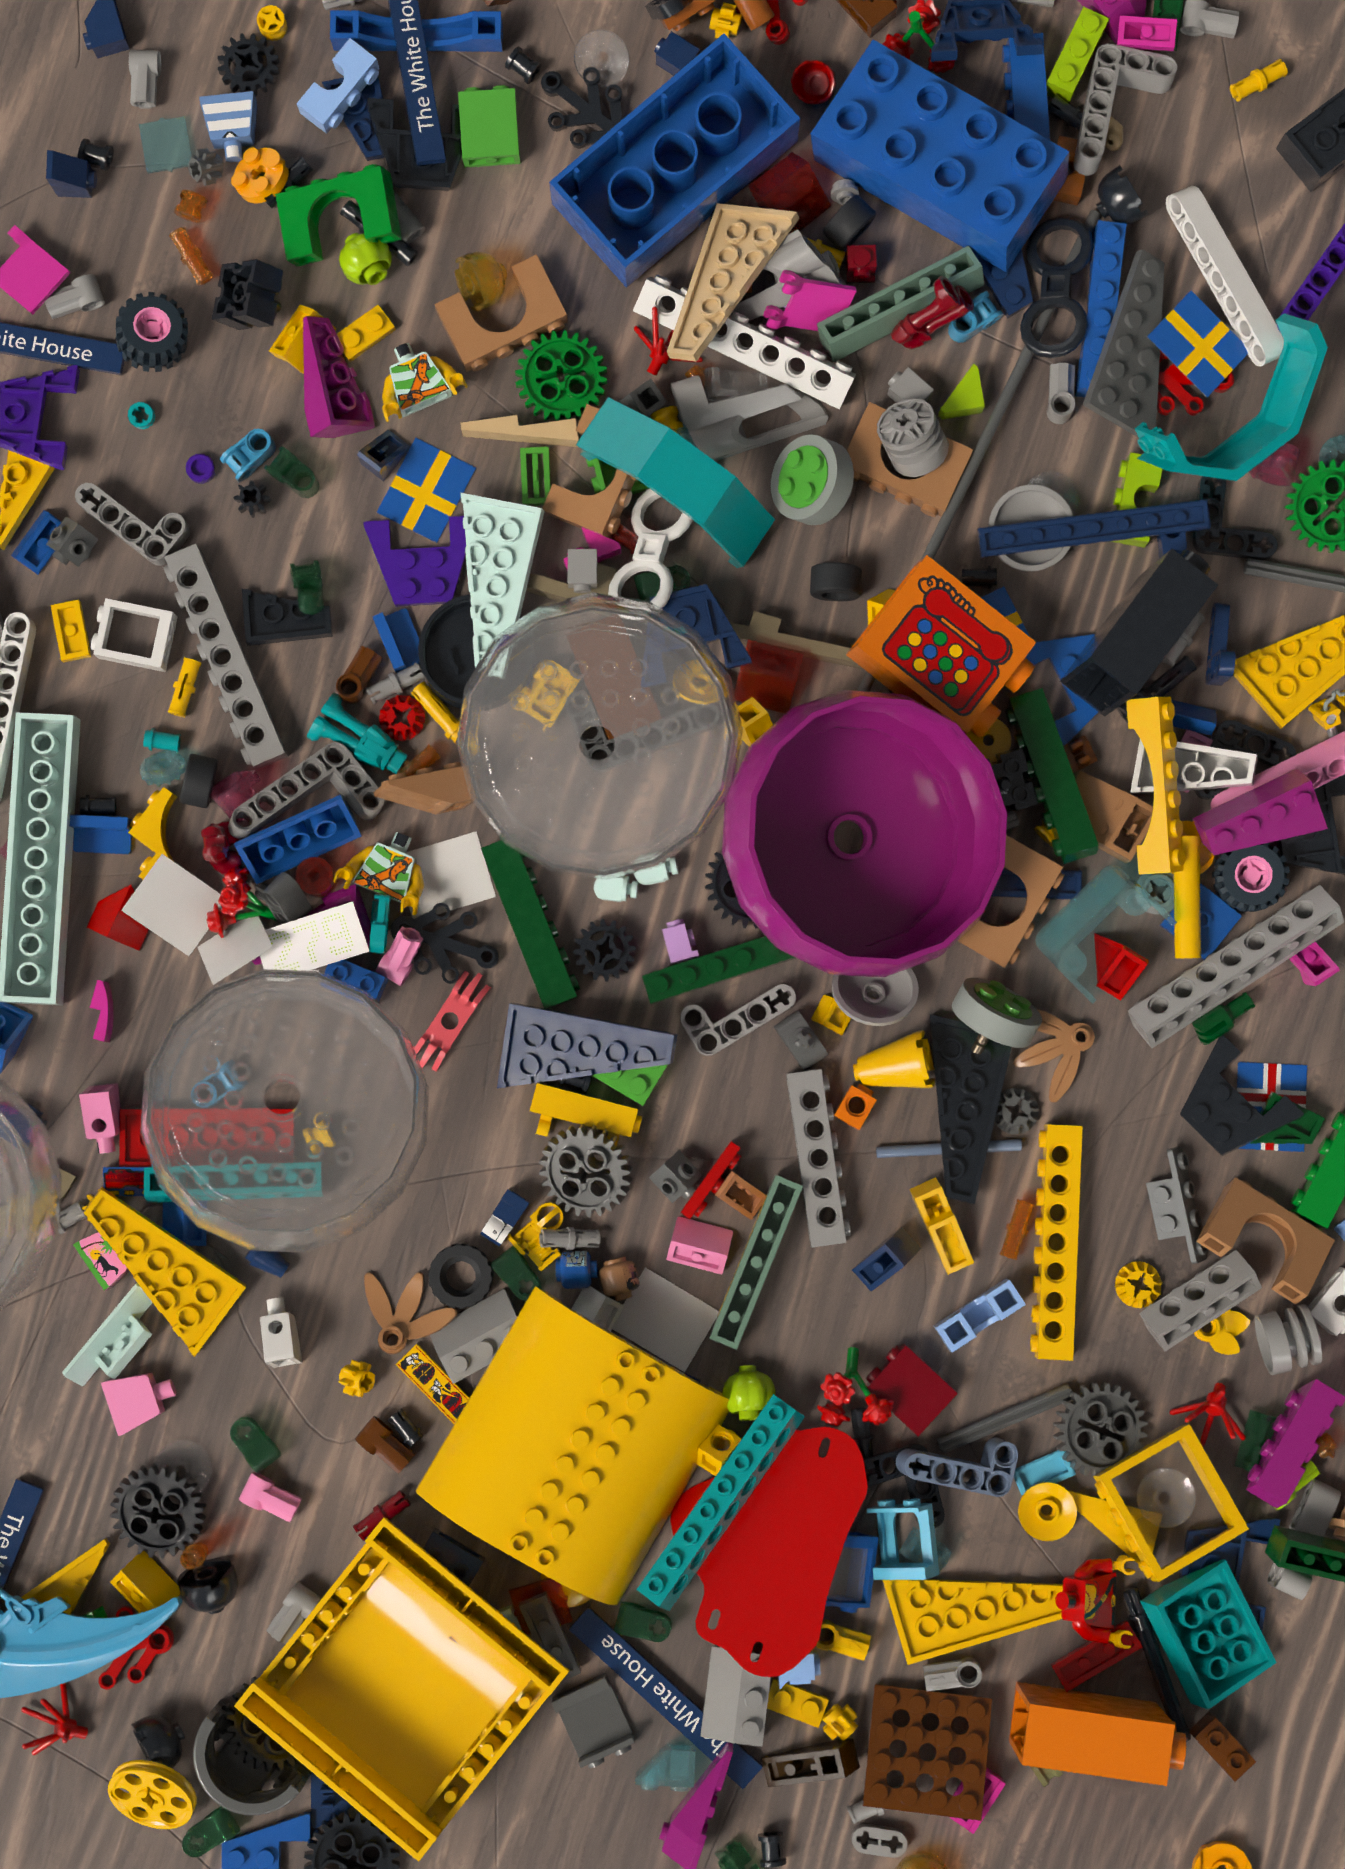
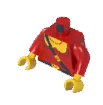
(1090, 1599)

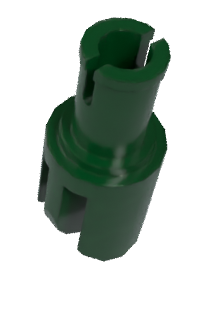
(1221, 1019)

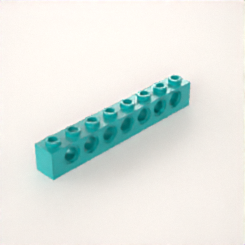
(720, 1503)

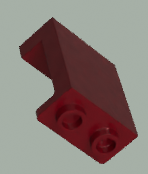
(913, 1386)

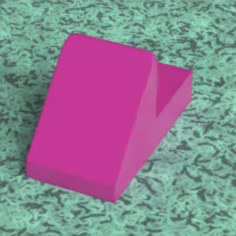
(1147, 33)
(605, 547)
(1314, 965)

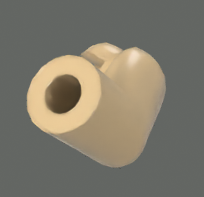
(1114, 135)

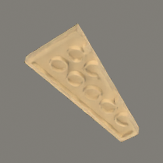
(730, 260)

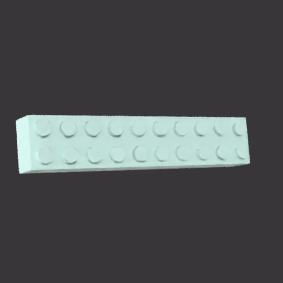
(39, 858)

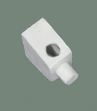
(283, 1347)

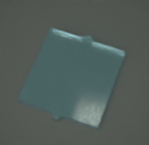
(165, 144)

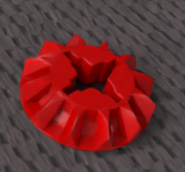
(415, 718)

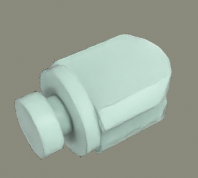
(658, 874)
(616, 888)

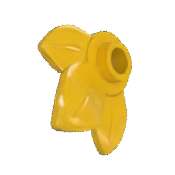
(1223, 1331)

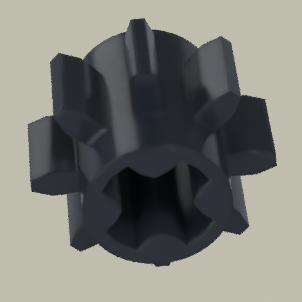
(249, 505)

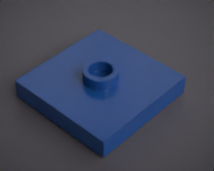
(1216, 921)

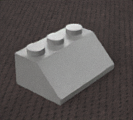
(474, 1335)
(734, 1701)

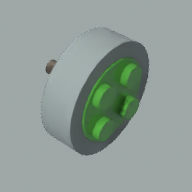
(812, 479)
(996, 1014)

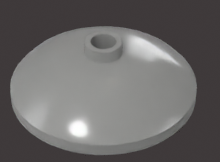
(1030, 504)
(893, 994)

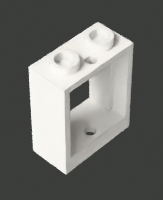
(162, 642)

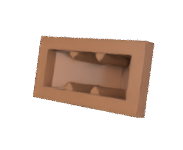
(740, 1195)

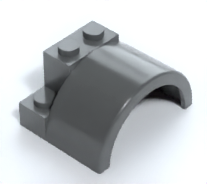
(237, 1784)

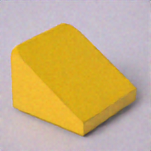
(830, 1015)

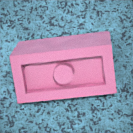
(699, 1245)

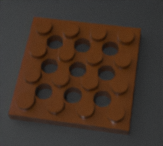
(974, 1743)

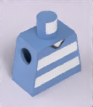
(230, 121)

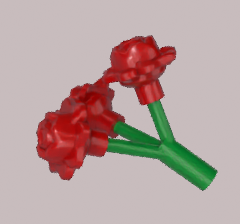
(923, 19)
(233, 899)
(839, 1391)

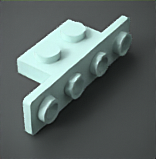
(114, 1340)

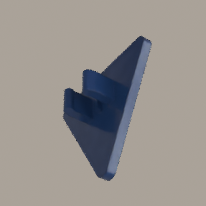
(324, 1802)

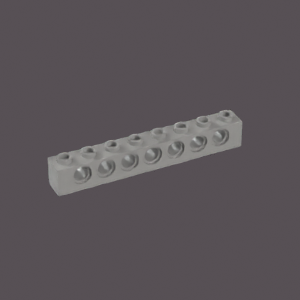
(191, 561)
(1275, 948)

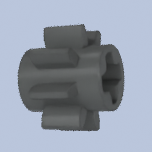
(206, 166)

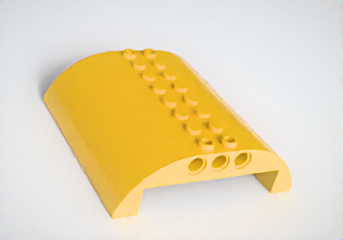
(572, 1449)
(389, 1702)

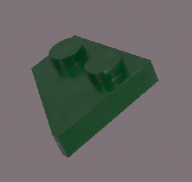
(1300, 1131)

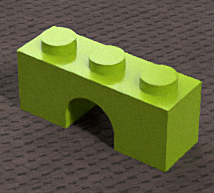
(1076, 54)
(1136, 477)

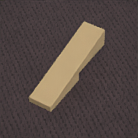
(507, 428)

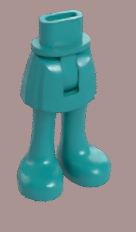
(372, 749)

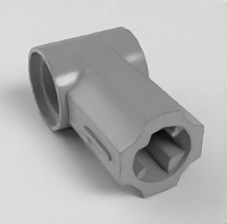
(1202, 19)
(144, 69)
(81, 295)
(1061, 391)
(296, 1608)
(947, 1674)

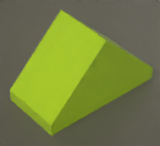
(966, 398)

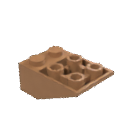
(428, 789)
(1115, 815)

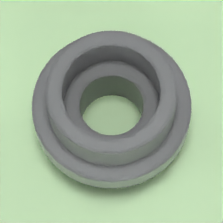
(843, 191)

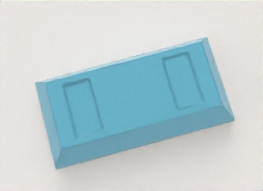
(1044, 1469)

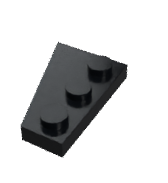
(280, 620)

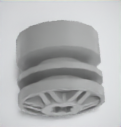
(912, 437)
(1293, 1338)

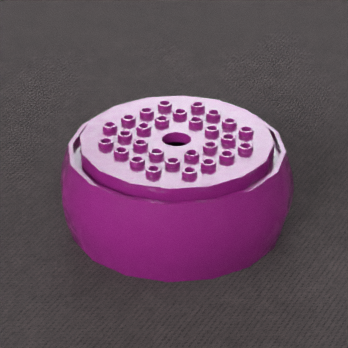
(926, 823)

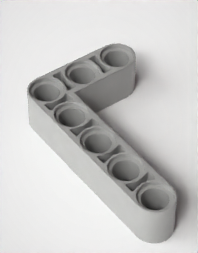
(1114, 67)
(305, 786)

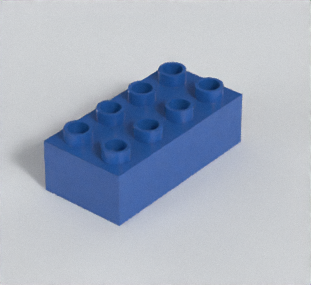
(939, 155)
(675, 160)

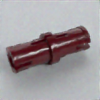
(387, 1510)

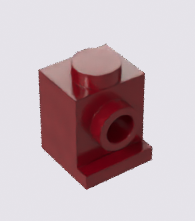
(860, 264)

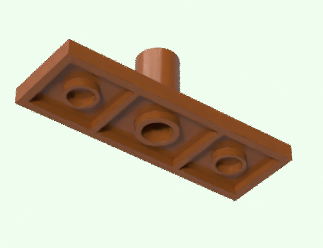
(753, 11)

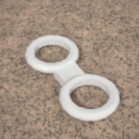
(650, 550)

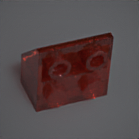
(793, 188)
(770, 677)

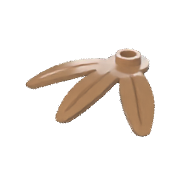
(1065, 1044)
(400, 1323)

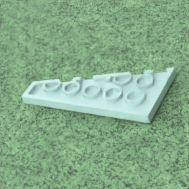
(498, 562)

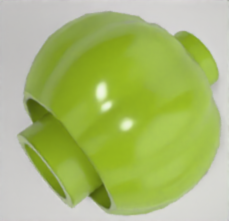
(364, 260)
(748, 1392)

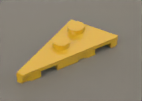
(19, 490)
(1097, 1513)
(72, 1579)

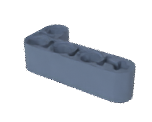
(956, 1467)

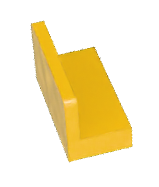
(290, 341)
(145, 1583)

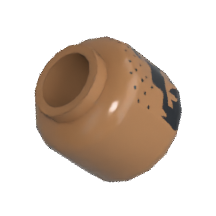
(619, 1278)

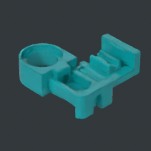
(379, 923)

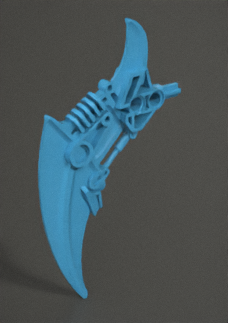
(51, 1647)

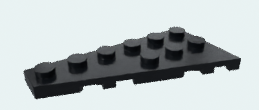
(966, 1102)

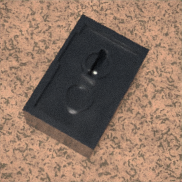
(1317, 143)

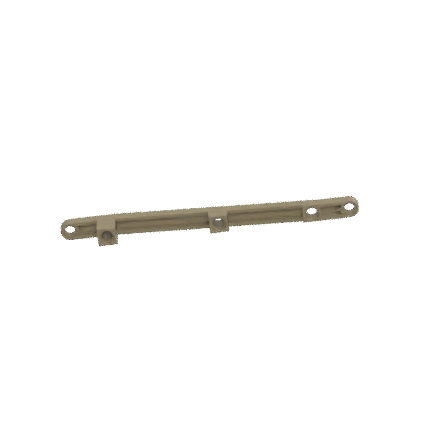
(761, 629)

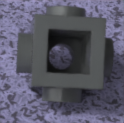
(71, 542)
(676, 1177)

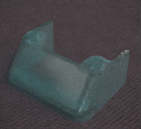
(1085, 912)

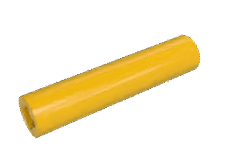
(1187, 902)

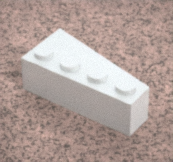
(1199, 768)

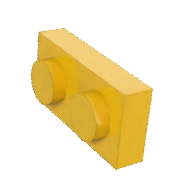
(365, 332)
(70, 631)
(797, 1703)

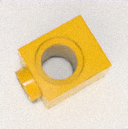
(708, 1454)

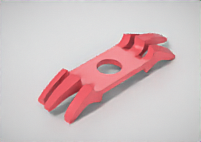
(455, 1004)

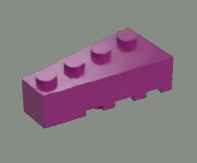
(1263, 815)
(1293, 1442)

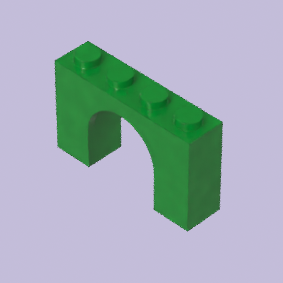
(302, 207)

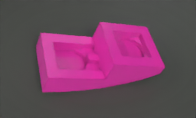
(103, 1001)

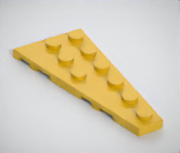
(1294, 670)
(175, 1277)
(957, 1614)

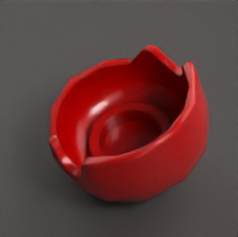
(813, 82)

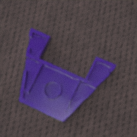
(23, 410)
(419, 574)

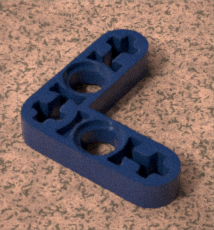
(1219, 660)

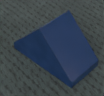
(383, 454)

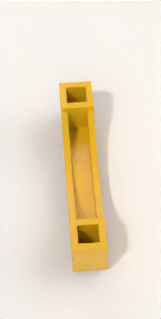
(1154, 725)

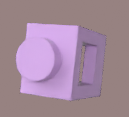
(679, 942)

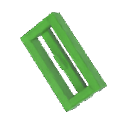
(536, 501)

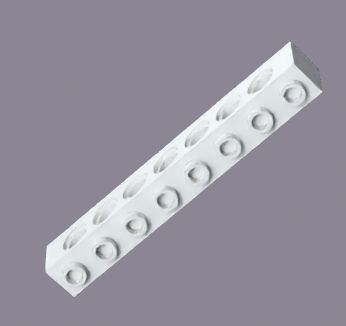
(754, 356)

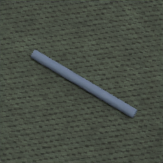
(935, 1149)

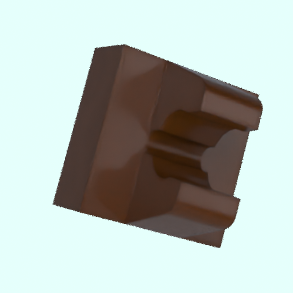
(1080, 754)

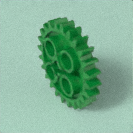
(557, 351)
(1314, 487)

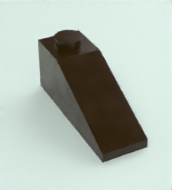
(811, 1763)

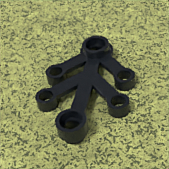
(589, 112)
(440, 940)

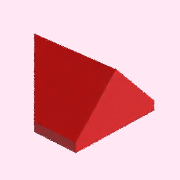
(116, 924)
(1116, 966)

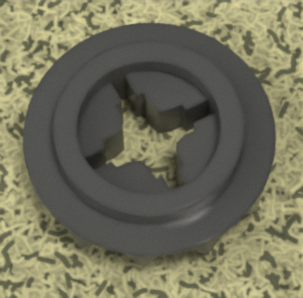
(1028, 1105)

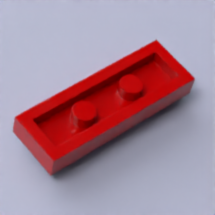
(712, 1181)
(1093, 1658)

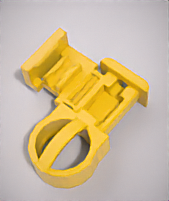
(528, 1237)

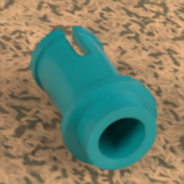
(161, 740)

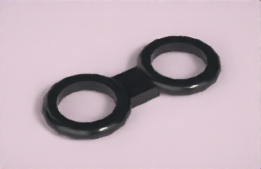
(1056, 287)

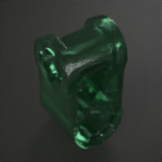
(289, 470)
(649, 582)
(308, 586)
(514, 1269)
(258, 1448)
(635, 1622)
(213, 1829)

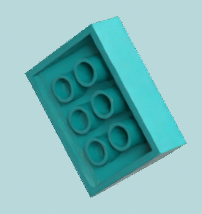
(1208, 1633)

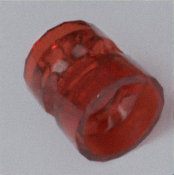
(316, 877)

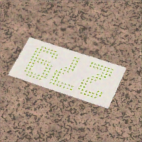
(316, 940)

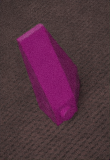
(688, 1824)

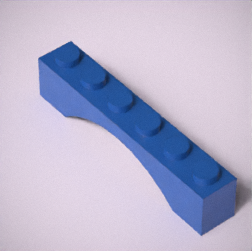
(462, 33)
(1102, 297)

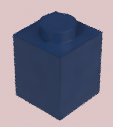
(674, 53)

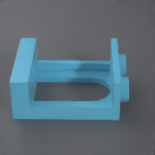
(891, 1568)

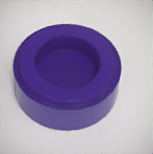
(200, 468)

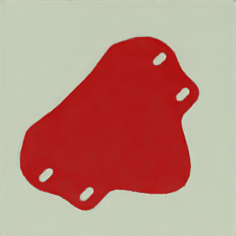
(780, 1552)

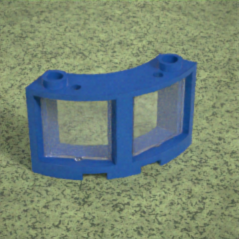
(854, 1573)

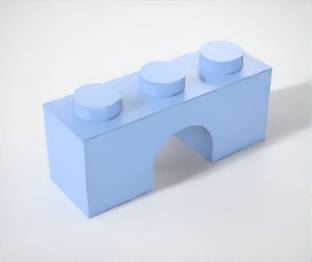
(327, 107)
(978, 1314)

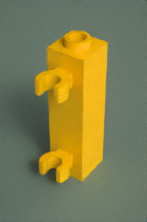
(584, 1110)

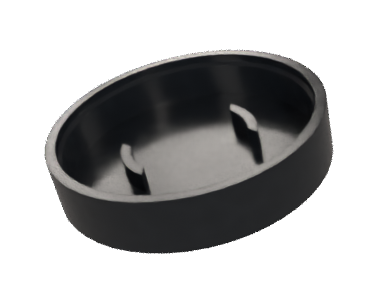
(448, 650)

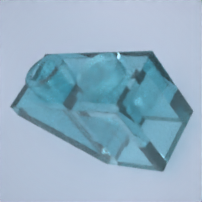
(669, 1767)

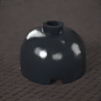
(1119, 199)
(210, 1586)
(159, 1739)

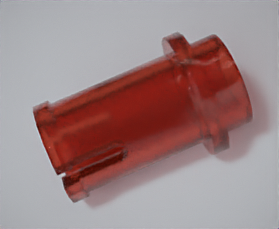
(627, 538)

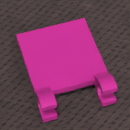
(30, 273)
(809, 302)

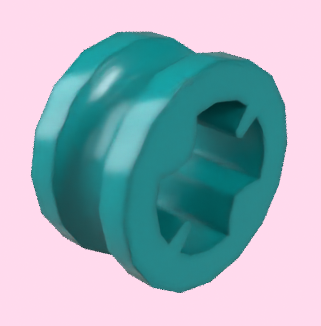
(148, 410)

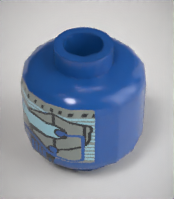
(576, 1269)

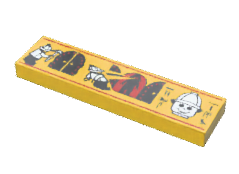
(433, 1382)

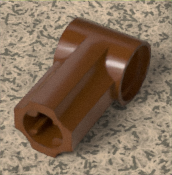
(360, 673)
(379, 1440)

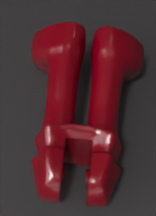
(946, 307)
(216, 845)

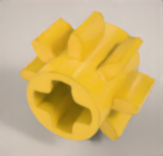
(725, 20)
(357, 1378)
(840, 1722)

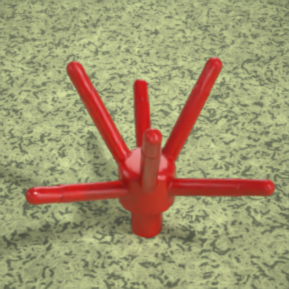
(658, 347)
(1214, 1406)
(63, 1727)

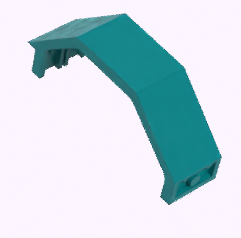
(1270, 429)
(679, 475)

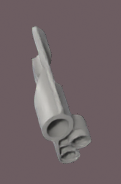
(800, 257)
(718, 424)

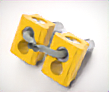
(1327, 713)

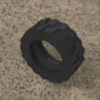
(438, 1276)

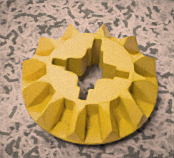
(1126, 1291)

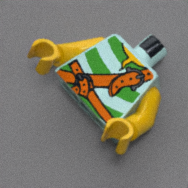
(417, 382)
(387, 872)

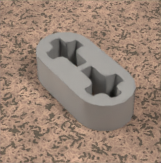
(880, 1833)

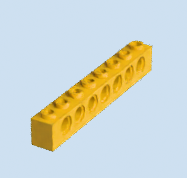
(1062, 1345)

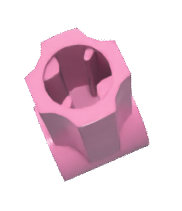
(397, 961)
(264, 1494)

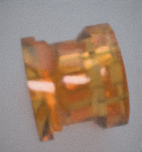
(190, 206)

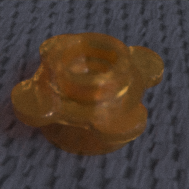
(1326, 1446)

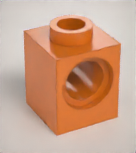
(852, 1119)

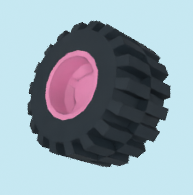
(151, 332)
(1251, 877)

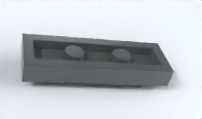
(548, 1631)

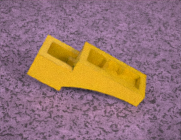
(941, 1225)

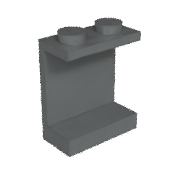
(594, 1721)

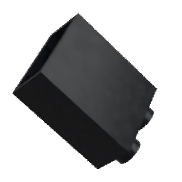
(1140, 631)

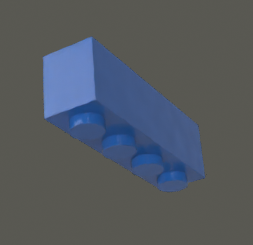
(1026, 88)

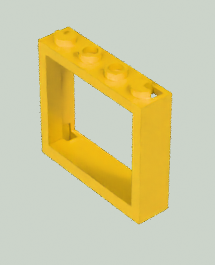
(1212, 1482)

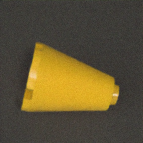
(897, 1064)

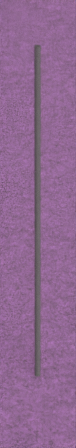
(990, 428)

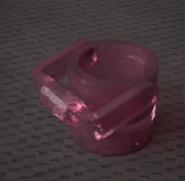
(1278, 467)
(235, 791)

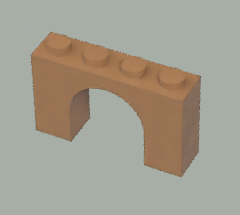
(478, 346)
(929, 492)
(593, 512)
(1038, 875)
(1304, 1244)

